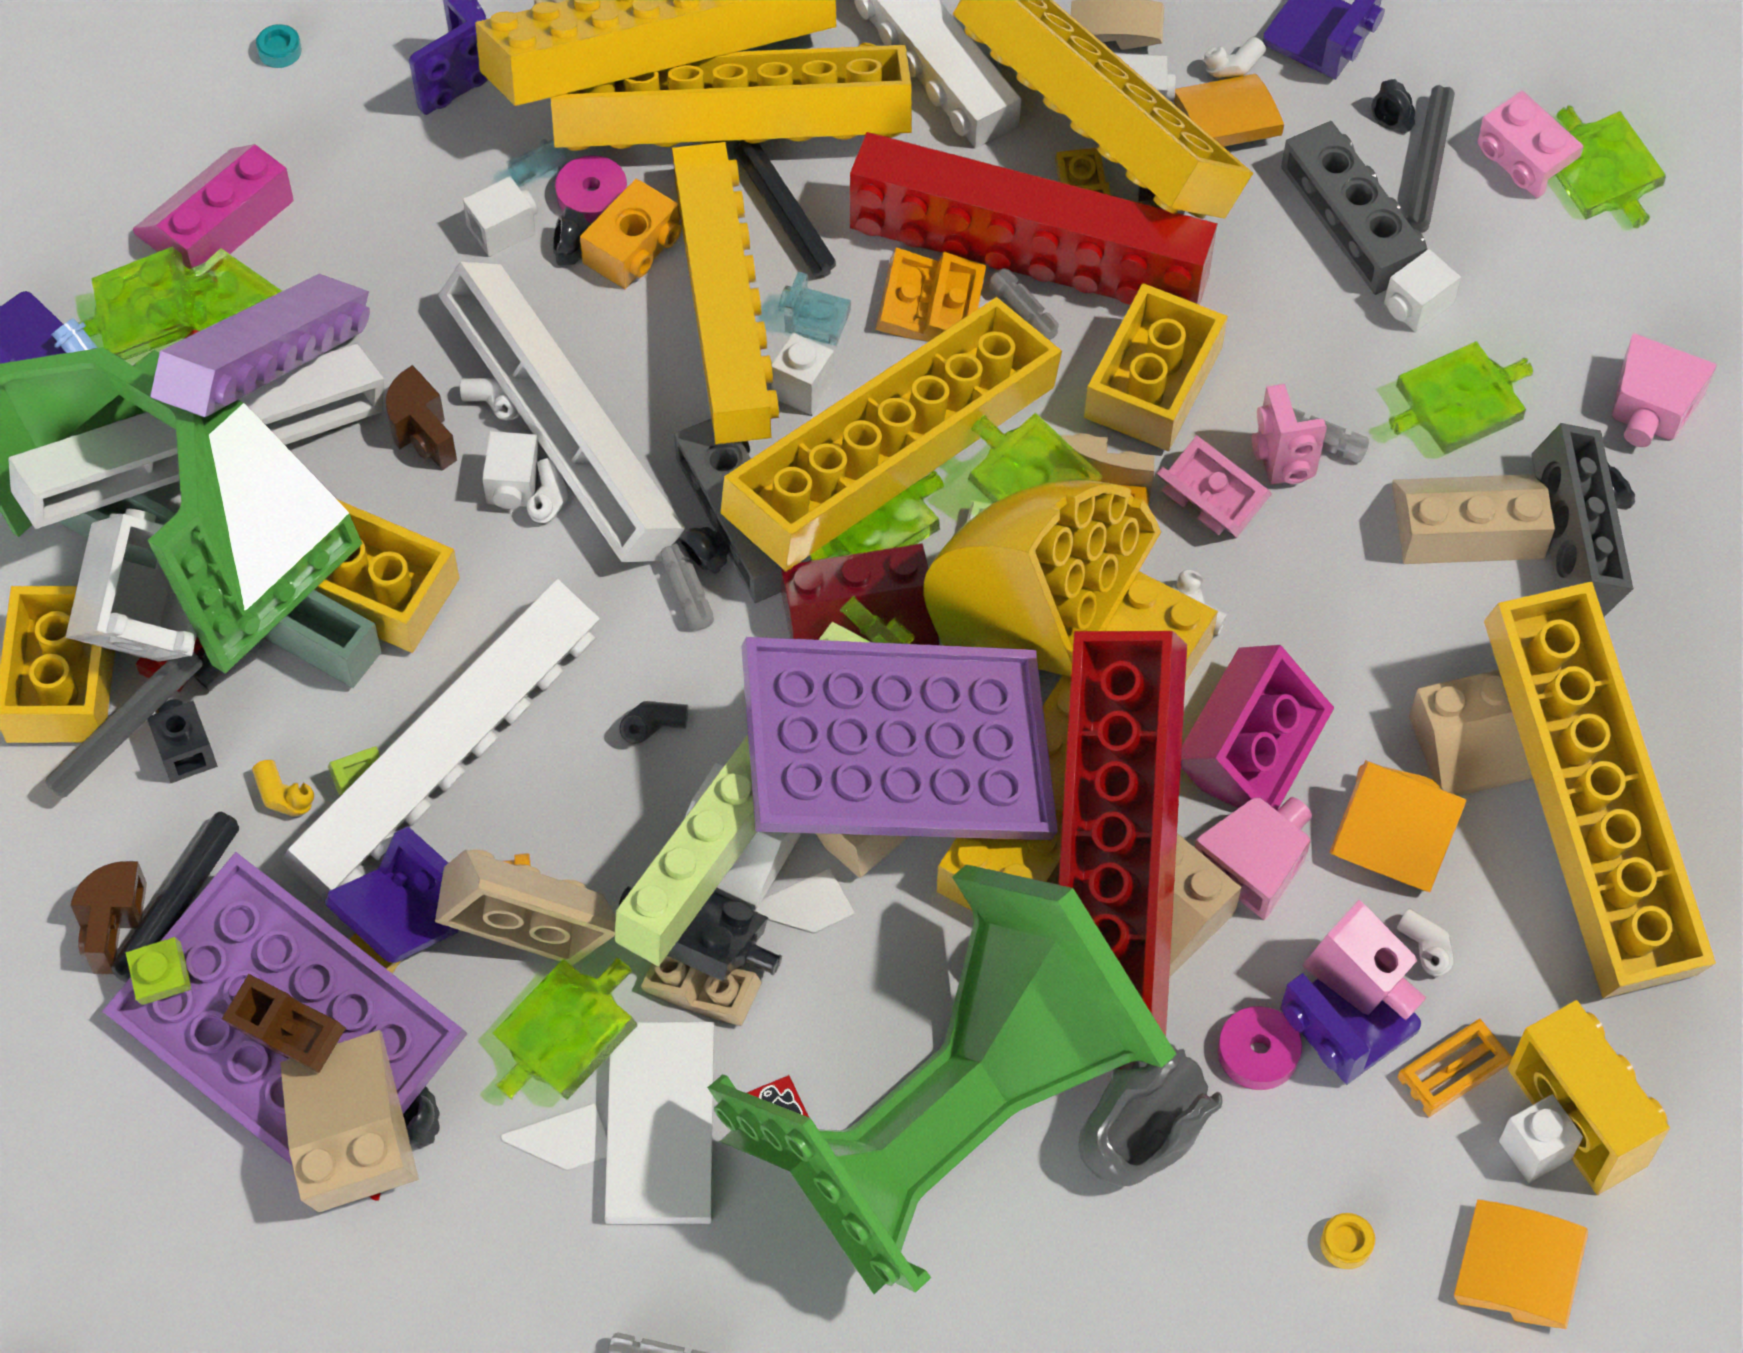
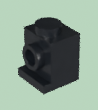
(181, 740)

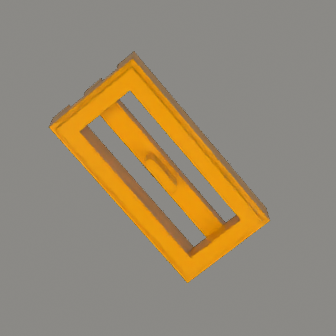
(1422, 1090)

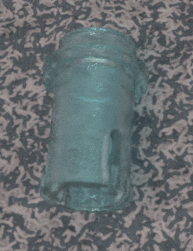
(536, 162)

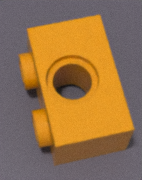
(631, 234)

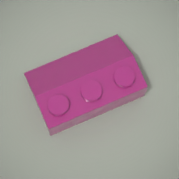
(220, 206)
(1255, 728)

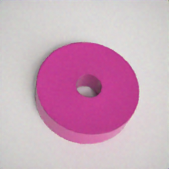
(589, 173)
(1256, 1069)

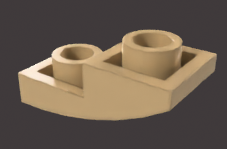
(1126, 21)
(1116, 468)
(702, 993)

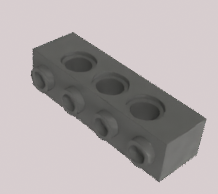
(1351, 204)
(700, 463)
(1584, 513)

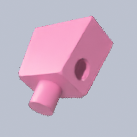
(1658, 390)
(1259, 849)
(1366, 964)

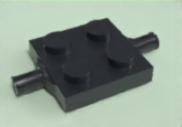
(723, 939)

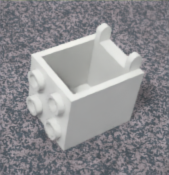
(125, 602)

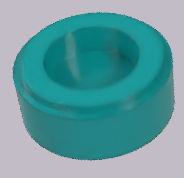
(278, 46)

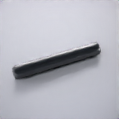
(785, 208)
(180, 888)

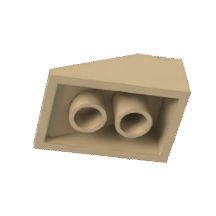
(1201, 903)
(346, 1125)

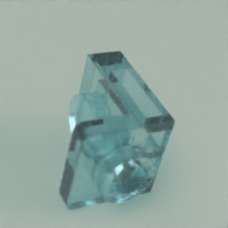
(813, 312)

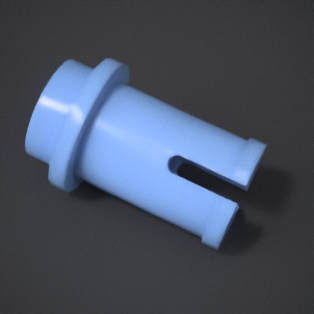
(73, 337)

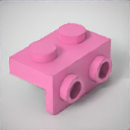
(1527, 142)
(1286, 446)
(1215, 487)

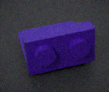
(1323, 32)
(450, 62)
(27, 329)
(398, 901)
(1340, 1032)

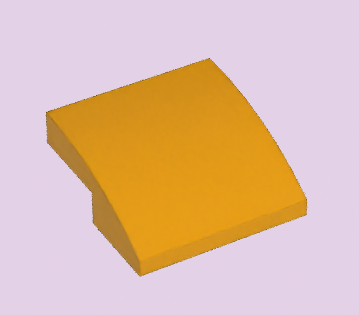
(1232, 109)
(928, 295)
(1397, 826)
(1521, 1263)

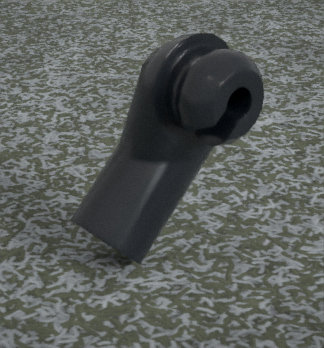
(650, 717)

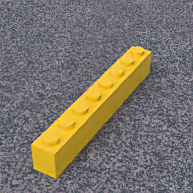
(722, 294)

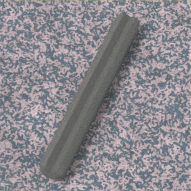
(1430, 158)
(122, 724)

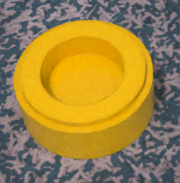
(1347, 1241)

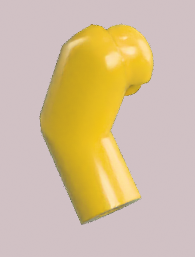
(279, 796)

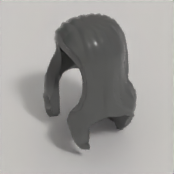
(1146, 1119)

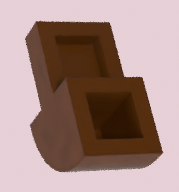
(417, 417)
(102, 905)
(283, 1023)

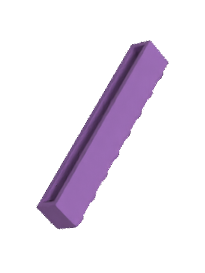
(259, 344)

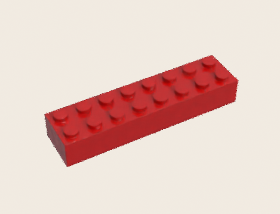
(1026, 222)
(1126, 796)

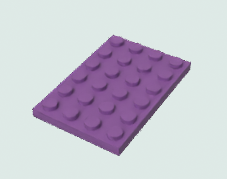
(897, 740)
(257, 928)

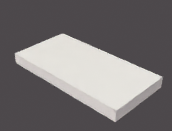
(661, 1125)

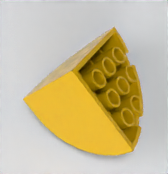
(1040, 569)

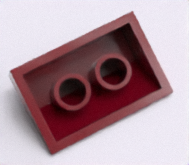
(881, 580)

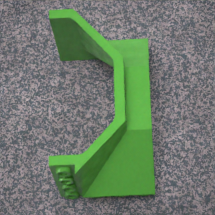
(250, 518)
(1030, 1019)

